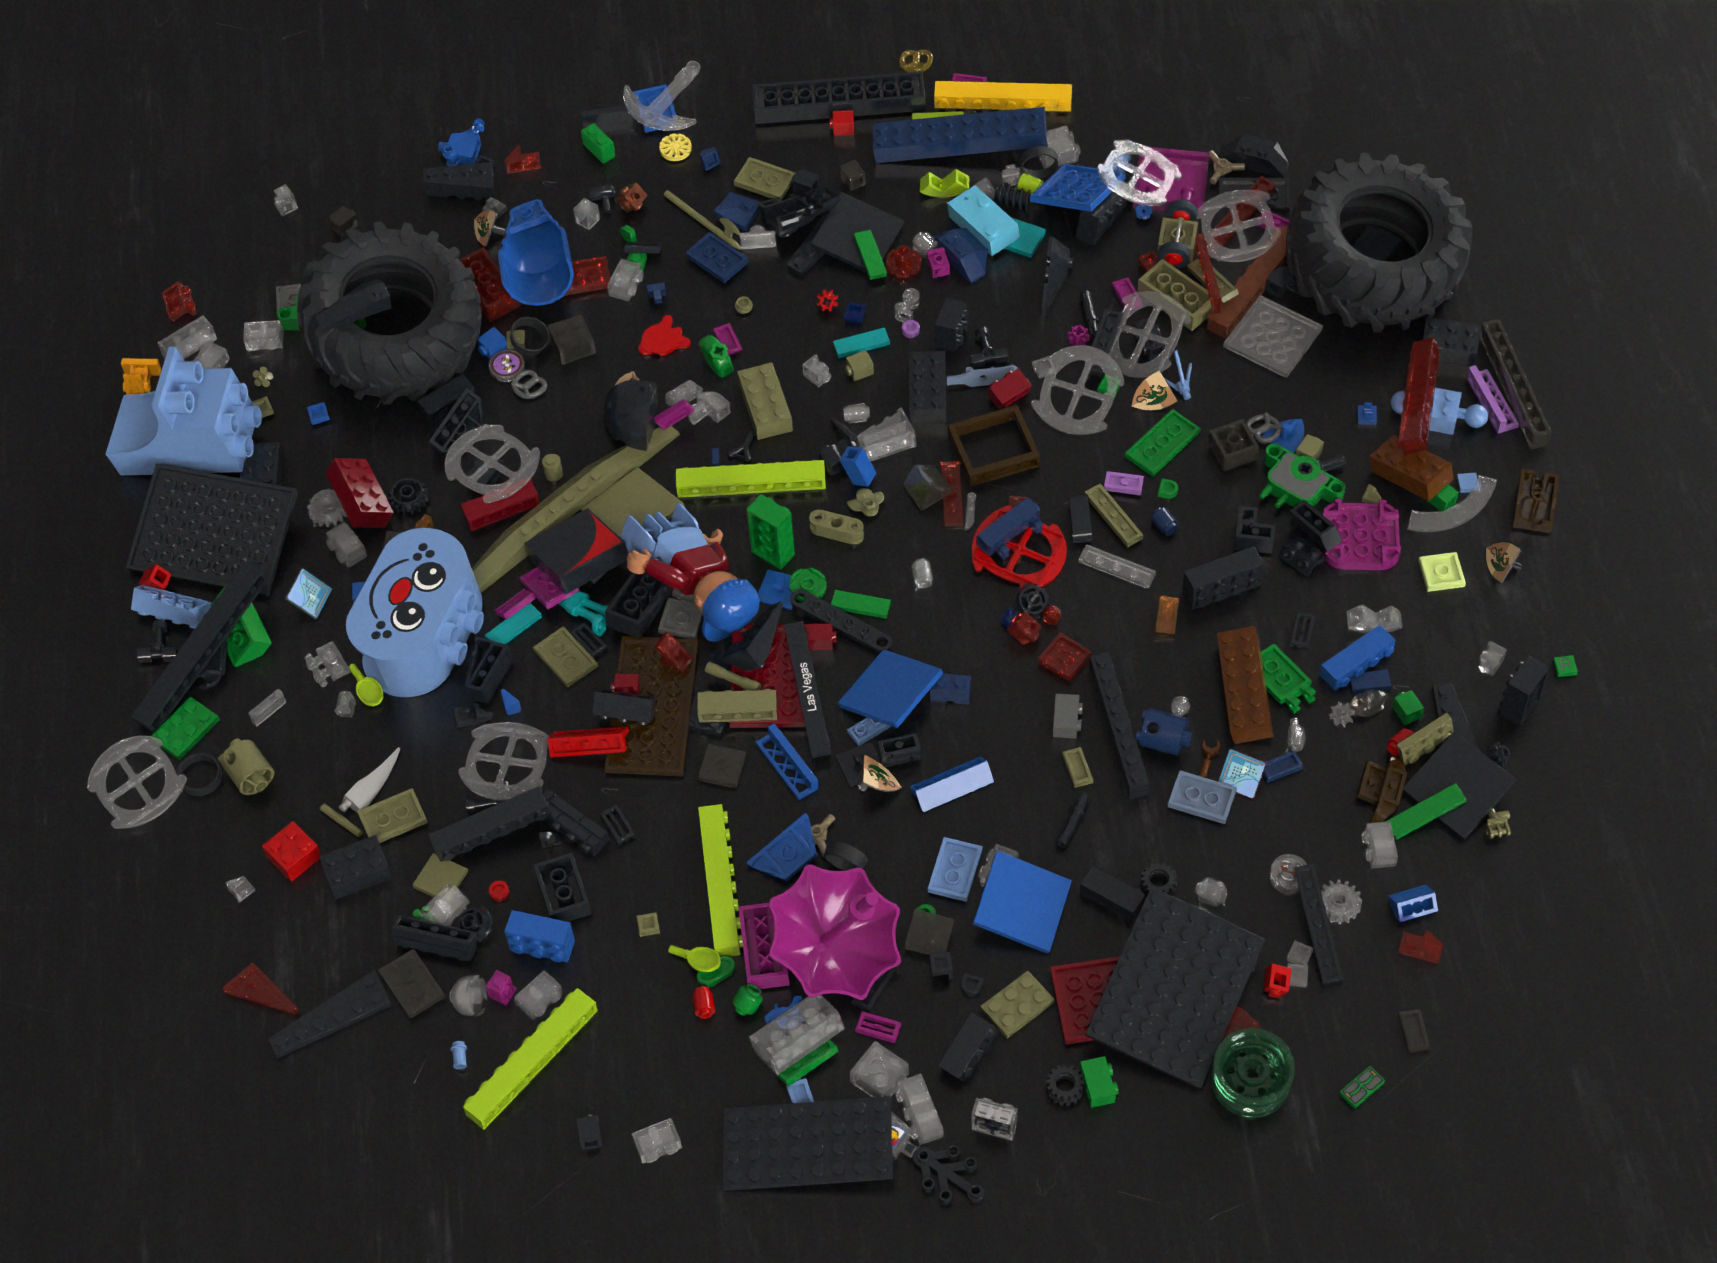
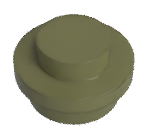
(743, 305)

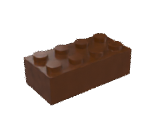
(1416, 472)

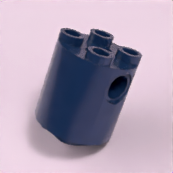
(1170, 735)

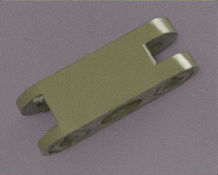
(836, 527)

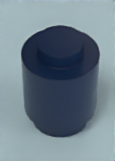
(1164, 521)

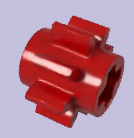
(829, 295)

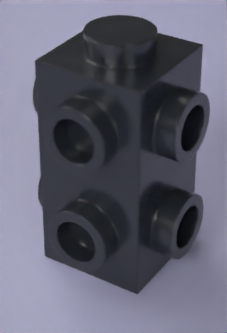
(1151, 348)

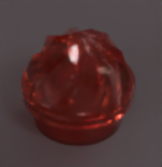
(1052, 615)

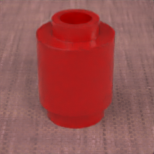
(1396, 739)
(703, 1002)

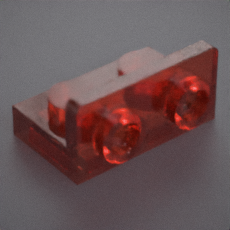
(178, 301)

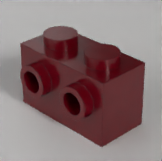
(1009, 389)

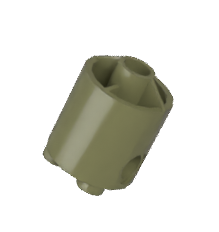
(246, 766)

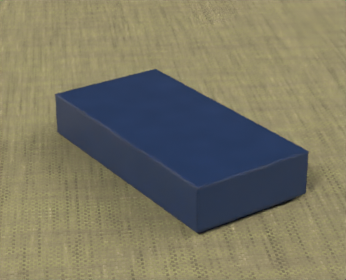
(1374, 679)
(1282, 766)

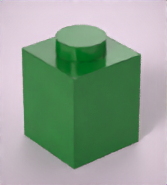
(1445, 498)
(1407, 707)

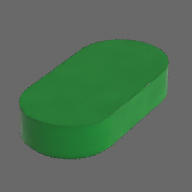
(712, 978)

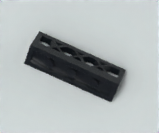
(1105, 336)

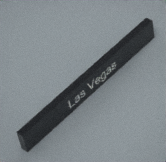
(807, 689)

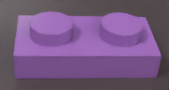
(1123, 483)

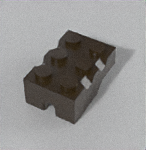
(1535, 501)

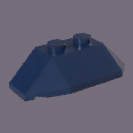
(964, 252)

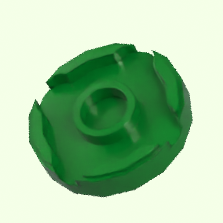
(809, 580)

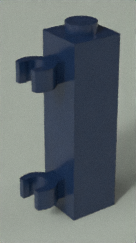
(1008, 527)

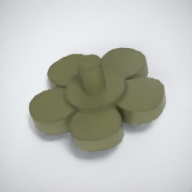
(262, 377)

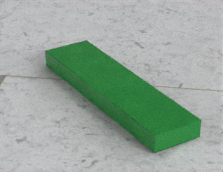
(1427, 811)

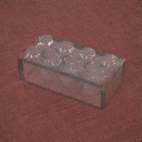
(796, 1033)

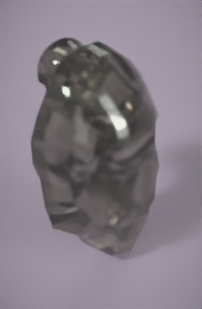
(1368, 702)

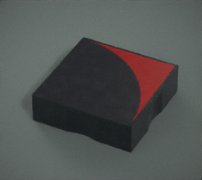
(576, 551)

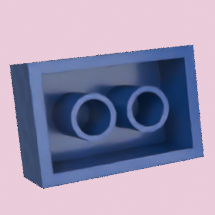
(539, 936)

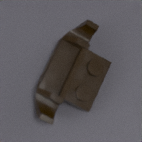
(1382, 786)

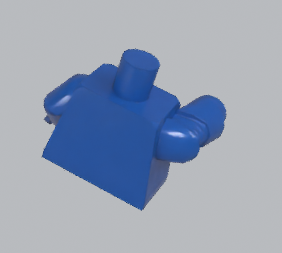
(463, 146)

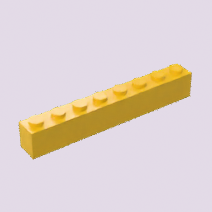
(1002, 95)

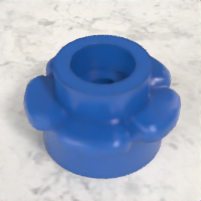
(1148, 210)

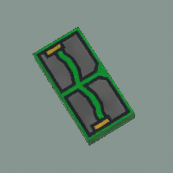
(1362, 1087)

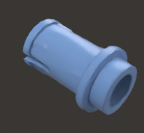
(459, 1057)

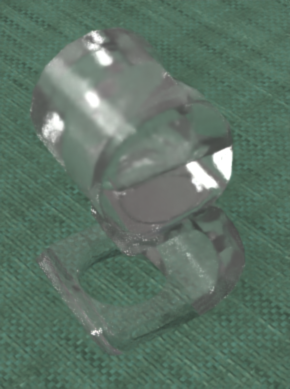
(910, 302)

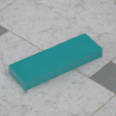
(861, 342)
(514, 625)

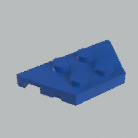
(788, 851)

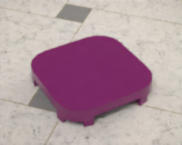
(1367, 535)

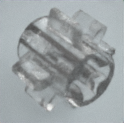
(1011, 174)
(1342, 719)

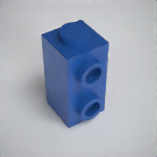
(858, 466)

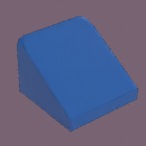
(511, 704)

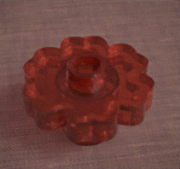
(903, 262)

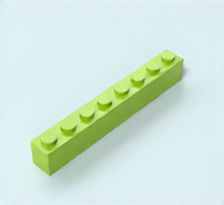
(750, 478)
(719, 882)
(530, 1058)

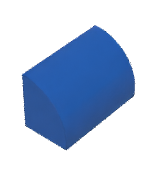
(1413, 903)

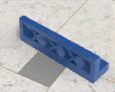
(791, 756)

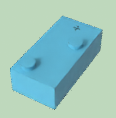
(983, 219)

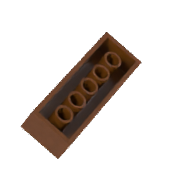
(1244, 685)

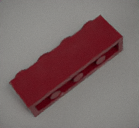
(482, 514)

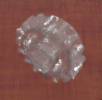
(326, 508)
(1350, 901)

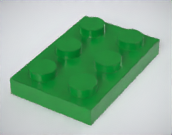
(186, 728)

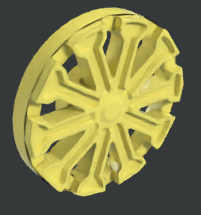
(675, 147)

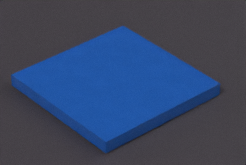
(1074, 188)
(890, 688)
(1022, 902)

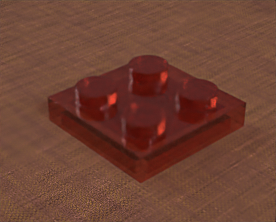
(1064, 656)

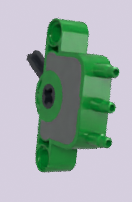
(1301, 478)

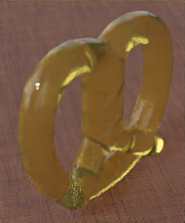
(916, 58)

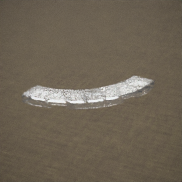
(1457, 514)

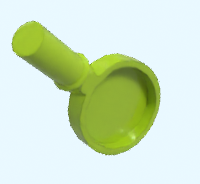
(367, 688)
(699, 958)

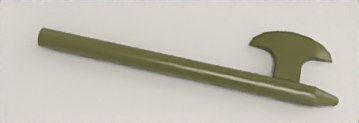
(730, 227)

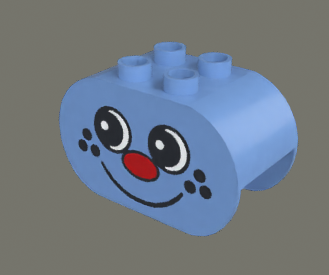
(416, 612)

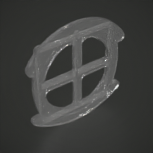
(1126, 190)
(1230, 199)
(1160, 302)
(1066, 423)
(497, 492)
(514, 731)
(153, 808)

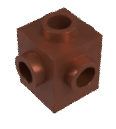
(631, 197)

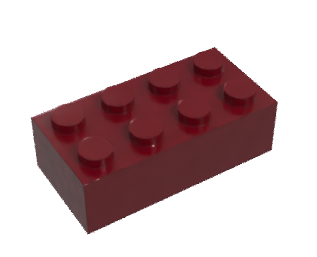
(359, 493)

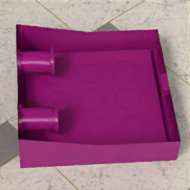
(1192, 185)

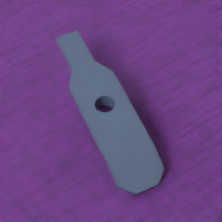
(973, 379)

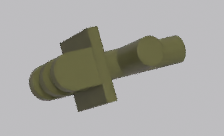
(1498, 824)

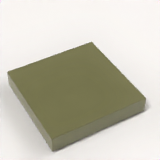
(438, 874)

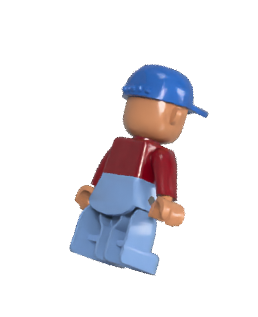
(693, 564)

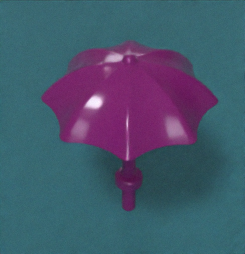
(835, 932)

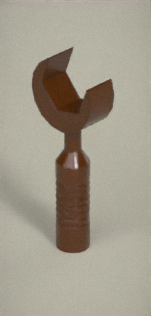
(1206, 762)

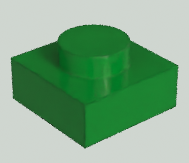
(638, 258)

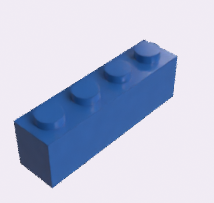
(1357, 657)

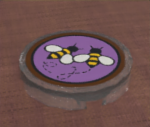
(506, 365)

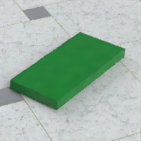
(1162, 442)

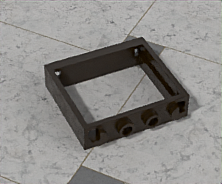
(1001, 468)

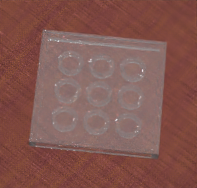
(1273, 336)

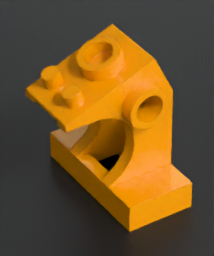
(138, 374)

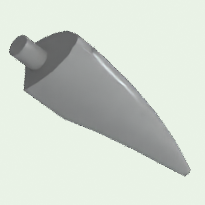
(367, 788)

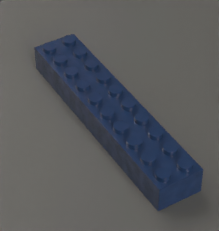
(960, 134)

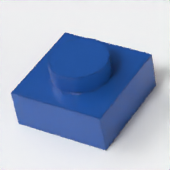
(318, 413)

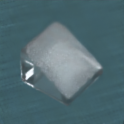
(986, 187)
(240, 888)

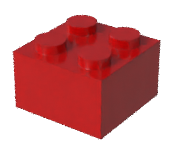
(292, 851)

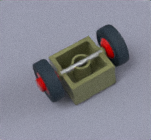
(1178, 234)

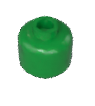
(747, 999)

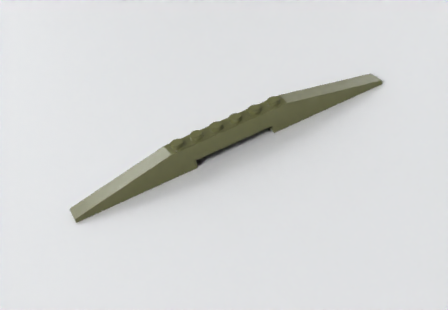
(562, 504)

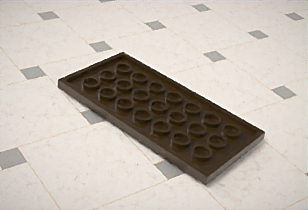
(662, 743)

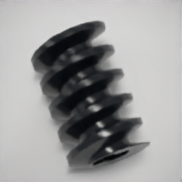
(1013, 197)

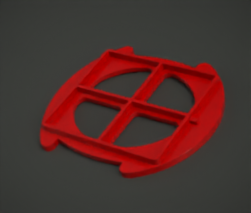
(1053, 563)

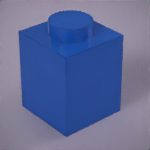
(491, 343)

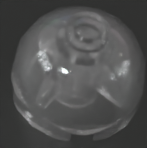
(468, 995)

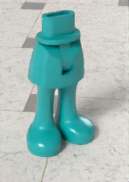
(577, 605)

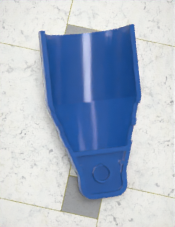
(535, 256)

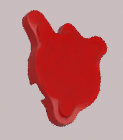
(663, 338)

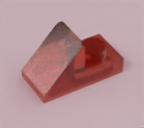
(522, 162)
(673, 653)
(1421, 947)

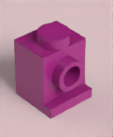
(938, 262)
(500, 987)

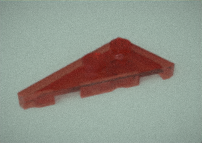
(258, 988)

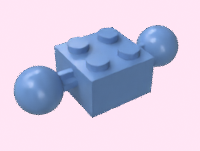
(1446, 411)

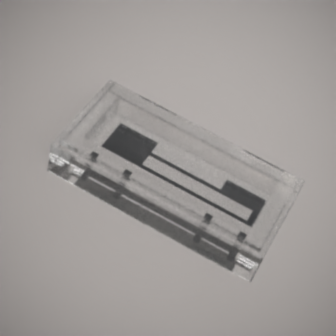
(267, 707)

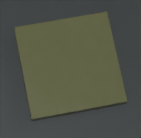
(634, 496)

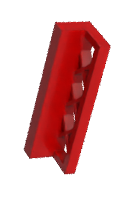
(588, 741)

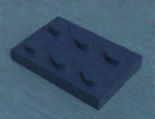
(717, 257)

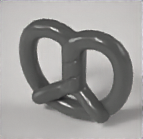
(525, 387)
(1258, 431)

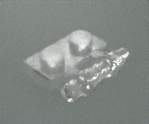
(332, 660)

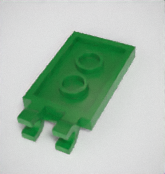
(1285, 679)

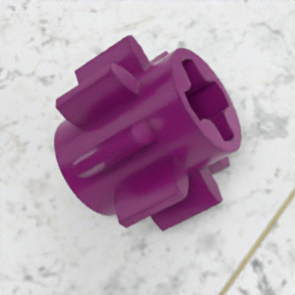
(1078, 336)

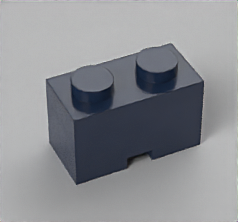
(951, 688)

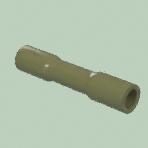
(721, 672)

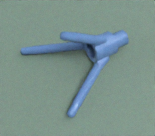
(1183, 385)

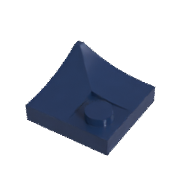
(738, 210)

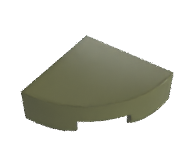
(1371, 495)

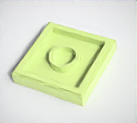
(1442, 571)

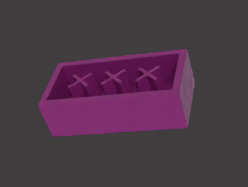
(757, 939)

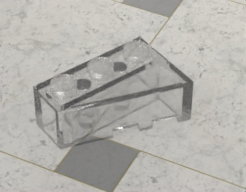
(888, 437)

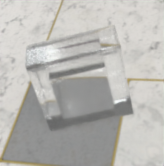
(345, 704)

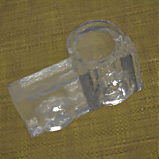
(687, 391)

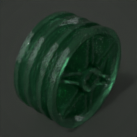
(1253, 1043)

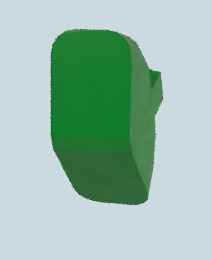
(716, 355)

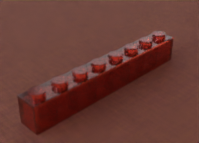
(1419, 396)

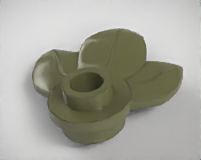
(866, 502)

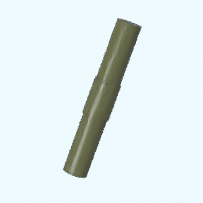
(341, 820)

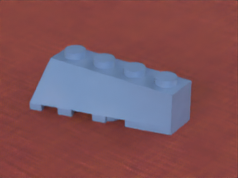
(169, 605)

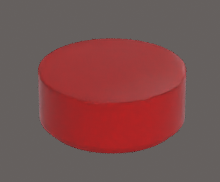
(499, 891)

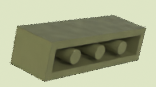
(737, 705)

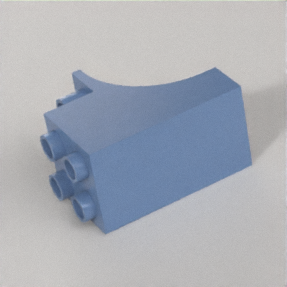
(190, 422)

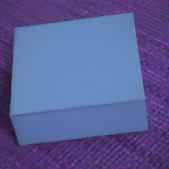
(1466, 482)

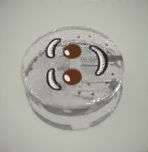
(1283, 874)

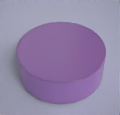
(910, 329)

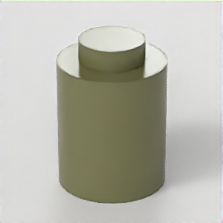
(552, 467)

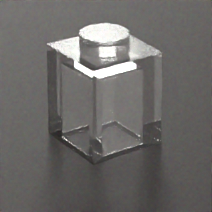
(586, 214)

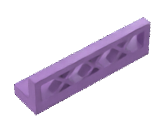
(1491, 403)

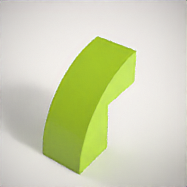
(950, 186)

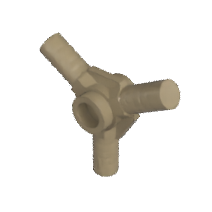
(1222, 167)
(820, 832)

